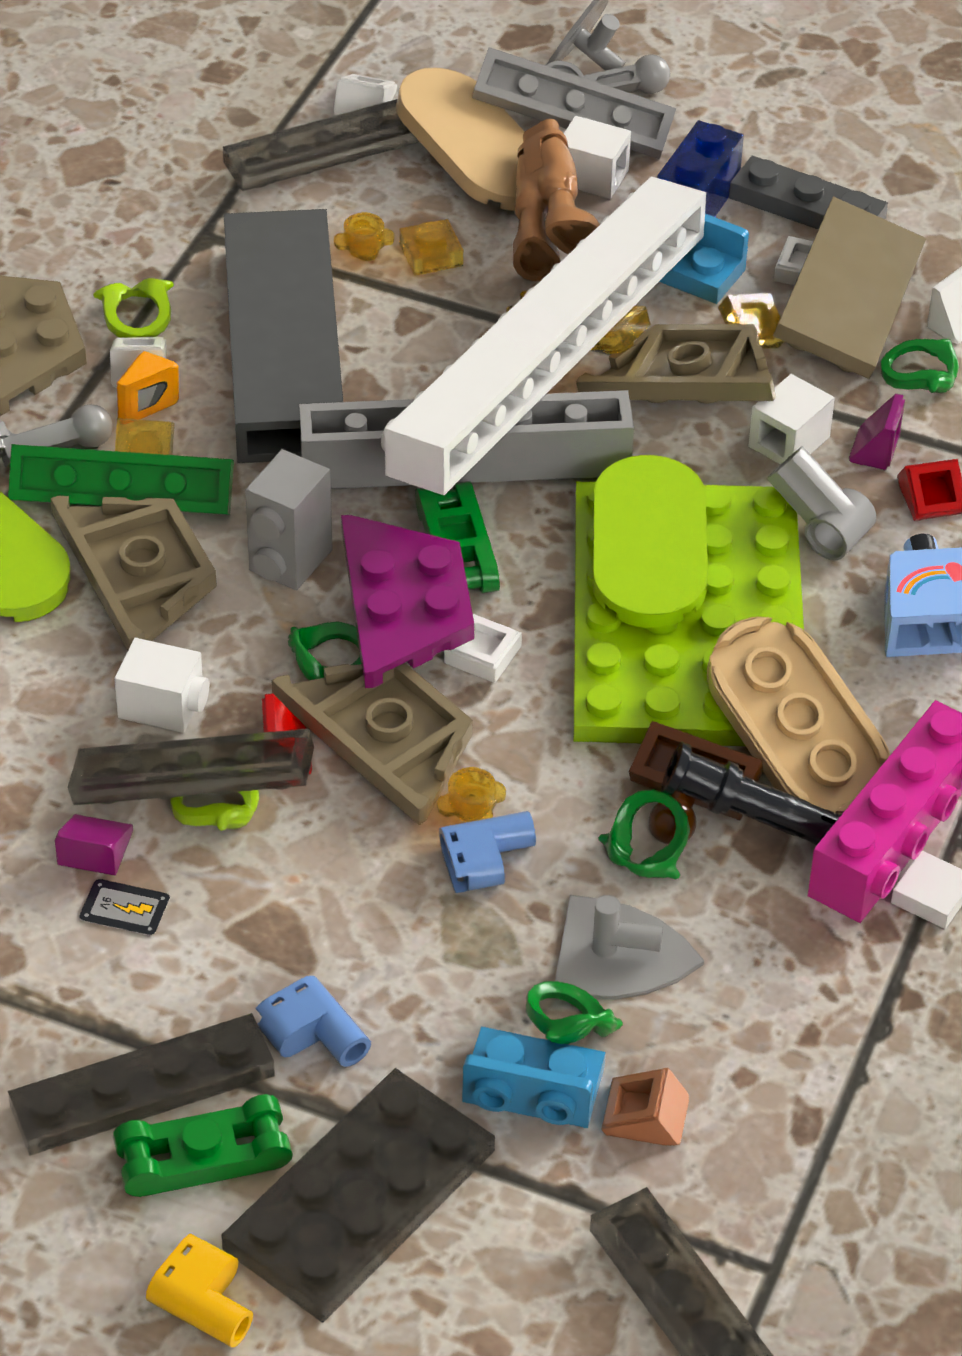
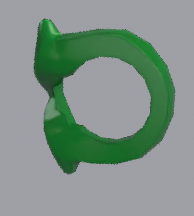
(930, 379)
(309, 637)
(618, 840)
(573, 1027)

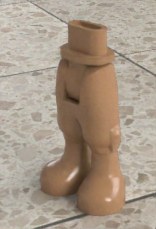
(546, 190)

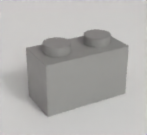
(289, 519)

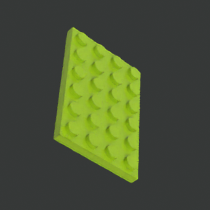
(660, 674)

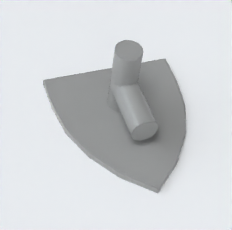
(593, 44)
(620, 950)

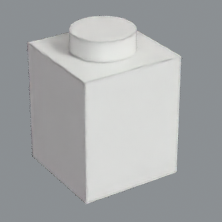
(599, 155)
(795, 419)
(160, 685)

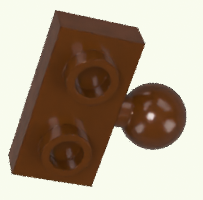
(652, 763)

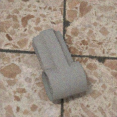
(833, 515)

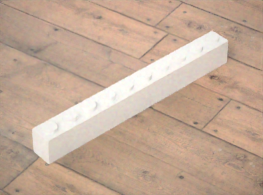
(542, 336)

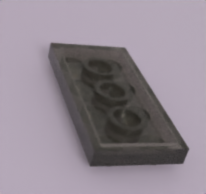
(358, 1194)

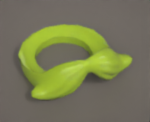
(149, 288)
(217, 814)

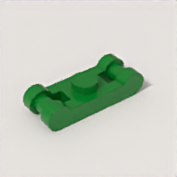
(460, 519)
(202, 1147)

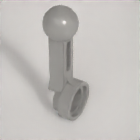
(648, 74)
(88, 426)

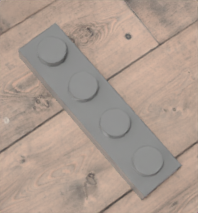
(558, 95)

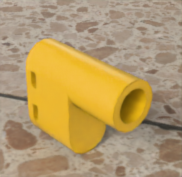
(196, 1290)

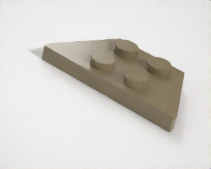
(35, 337)
(689, 364)
(138, 561)
(394, 734)

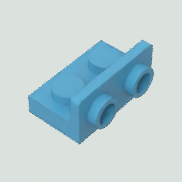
(713, 262)
(533, 1077)

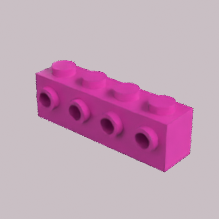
(891, 816)

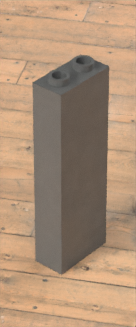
(279, 326)

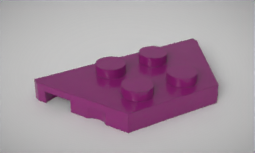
(404, 595)

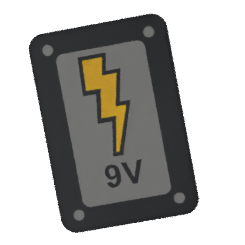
(124, 907)

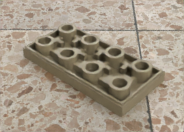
(850, 288)

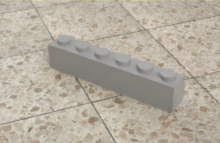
(554, 440)

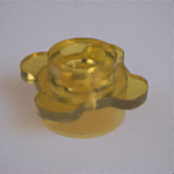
(364, 236)
(471, 795)

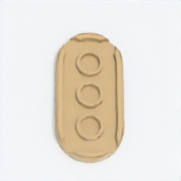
(464, 135)
(794, 712)

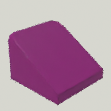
(879, 435)
(92, 844)

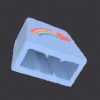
(923, 599)

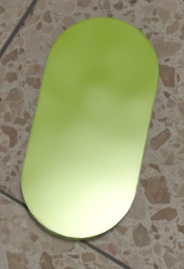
(650, 540)
(31, 566)

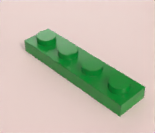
(90, 475)

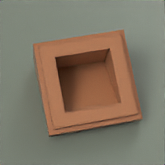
(647, 1108)

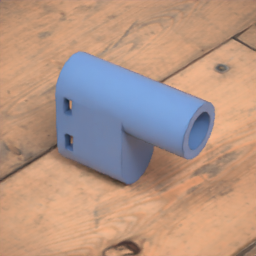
(475, 847)
(311, 1018)

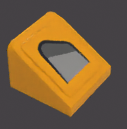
(147, 386)

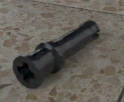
(727, 789)

